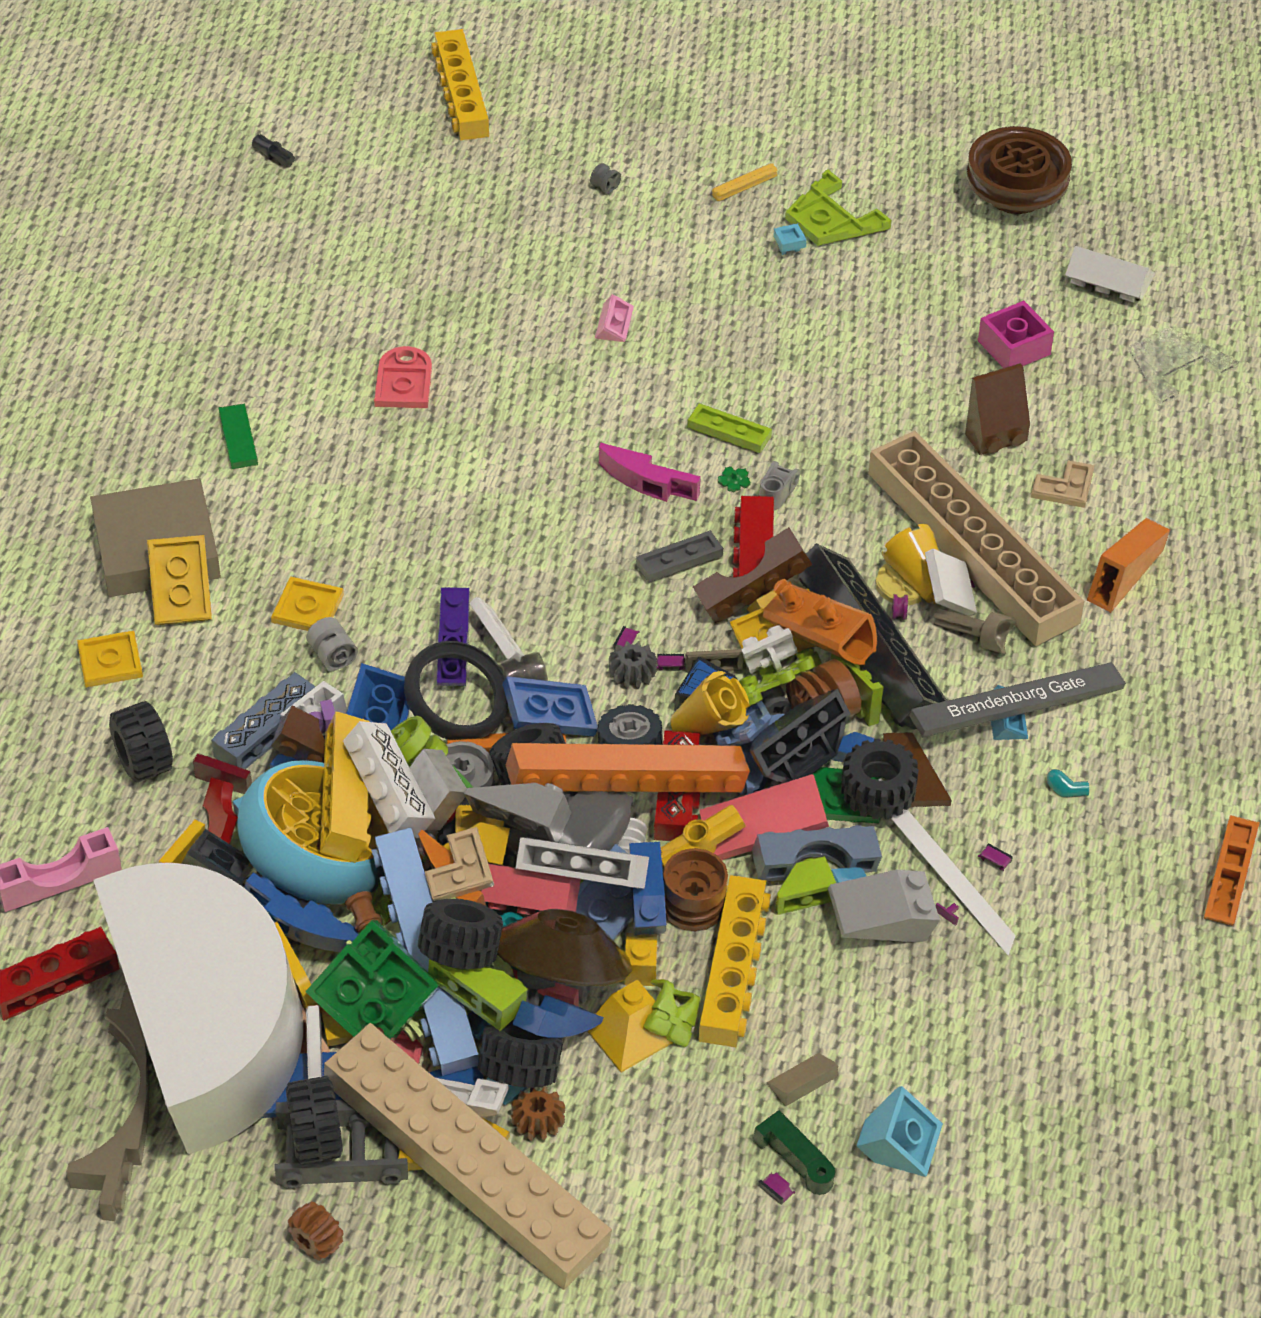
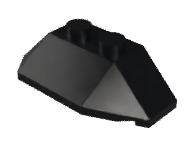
(802, 738)

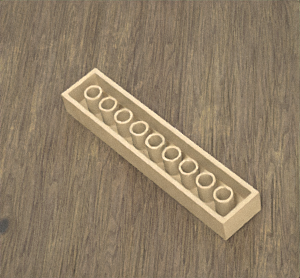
(975, 533)
(467, 1156)

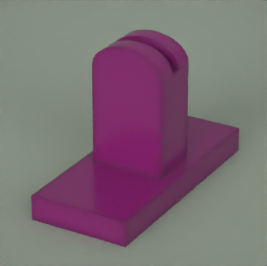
(948, 913)

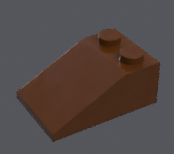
(998, 410)

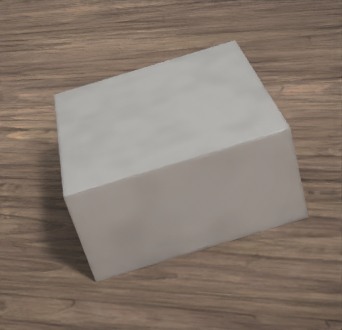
(438, 784)

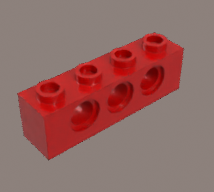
(56, 972)

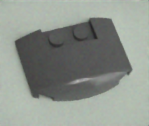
(595, 821)

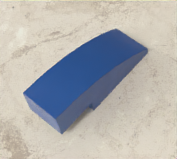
(555, 1018)

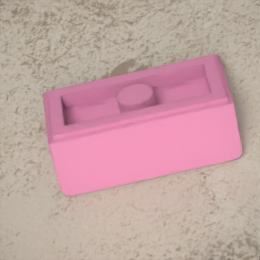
(614, 319)

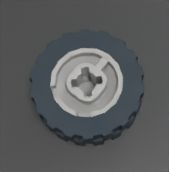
(630, 726)

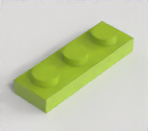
(729, 428)

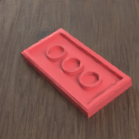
(774, 809)

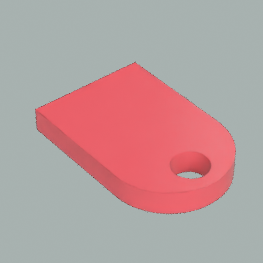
(403, 382)

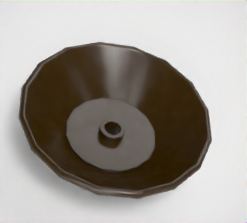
(563, 949)

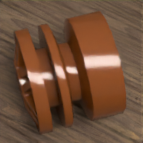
(822, 679)
(694, 889)

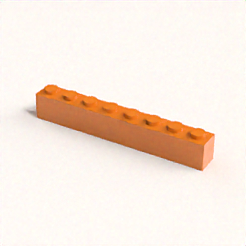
(629, 767)

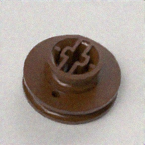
(1019, 169)

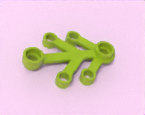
(771, 678)

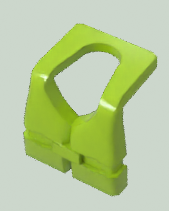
(668, 1018)

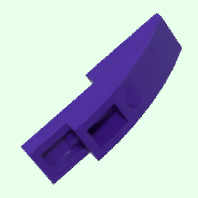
(453, 627)

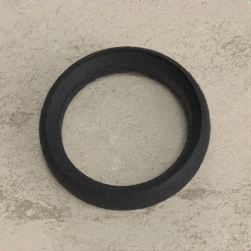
(472, 655)

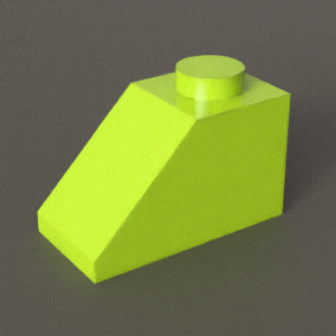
(805, 886)

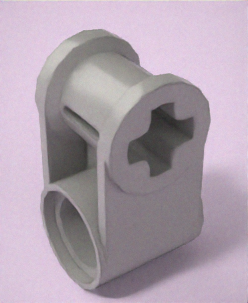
(779, 483)

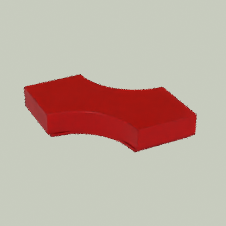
(219, 808)

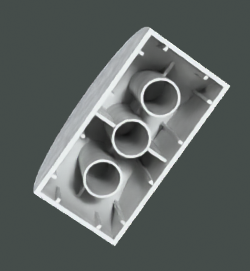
(206, 994)

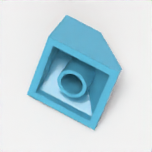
(901, 1134)

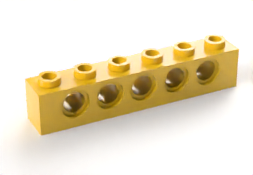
(460, 85)
(740, 917)

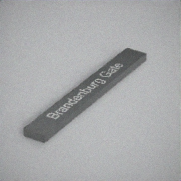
(1016, 699)

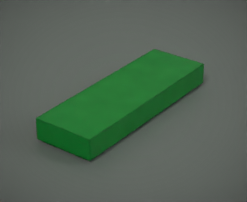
(238, 436)

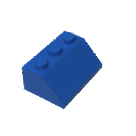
(379, 697)

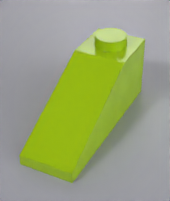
(483, 990)

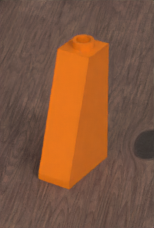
(1126, 563)

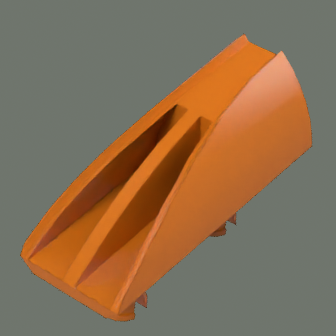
(823, 622)

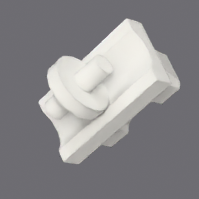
(770, 650)

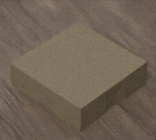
(155, 512)

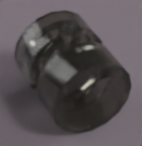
(530, 667)

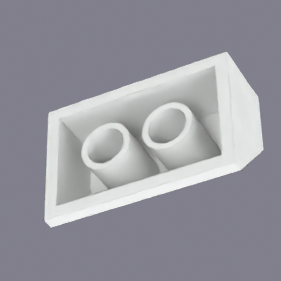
(1109, 274)

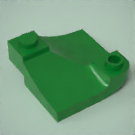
(373, 984)

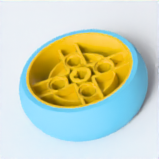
(283, 836)

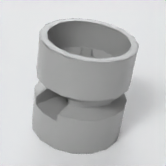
(331, 644)

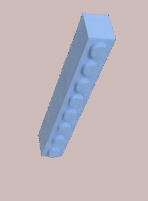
(410, 893)

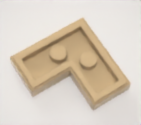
(1070, 490)
(468, 872)

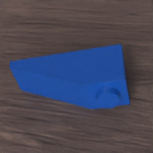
(649, 902)

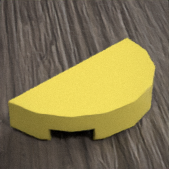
(890, 582)

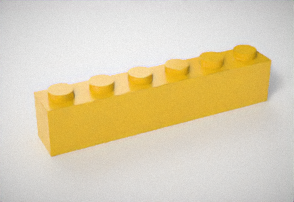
(344, 796)

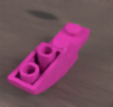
(639, 473)

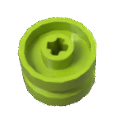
(414, 736)

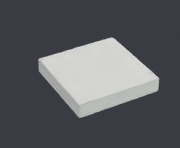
(950, 582)

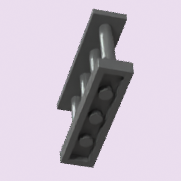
(293, 1174)

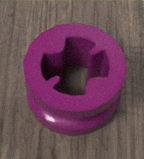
(900, 607)

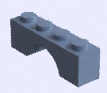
(847, 847)

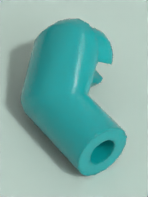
(1065, 786)

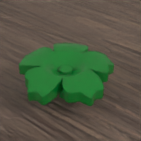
(734, 479)

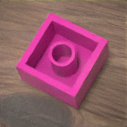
(1015, 335)

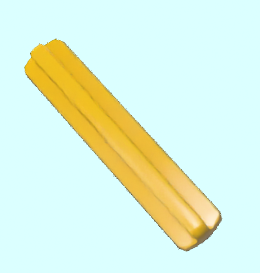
(744, 182)

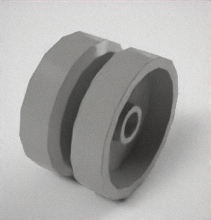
(472, 763)

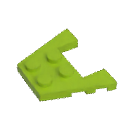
(826, 220)

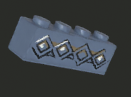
(255, 729)

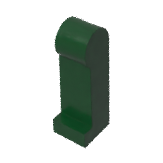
(797, 1151)

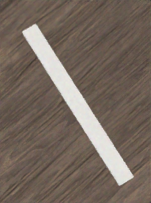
(955, 880)

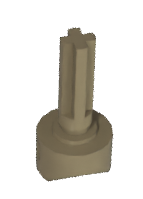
(991, 631)

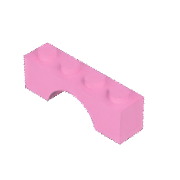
(89, 859)

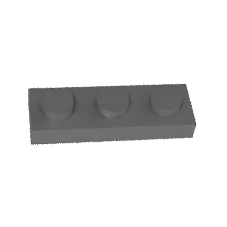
(679, 556)

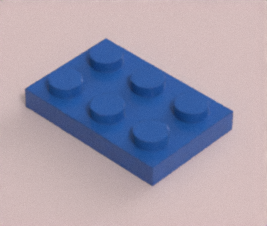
(550, 702)

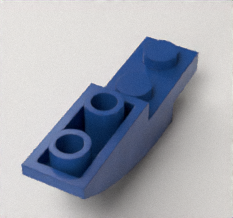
(310, 926)

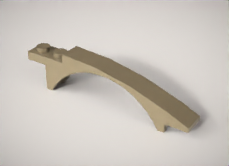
(113, 1162)

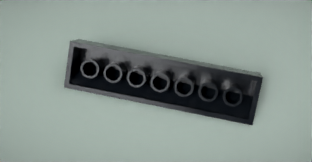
(894, 663)

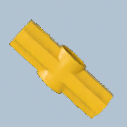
(705, 833)

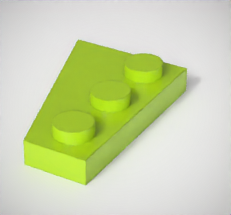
(870, 693)

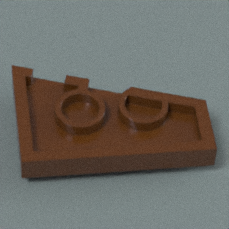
(929, 787)

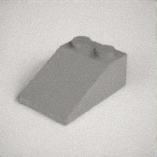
(526, 807)
(885, 907)

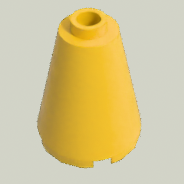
(907, 557)
(712, 706)

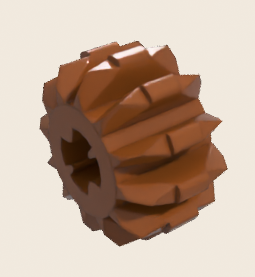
(538, 1113)
(315, 1230)

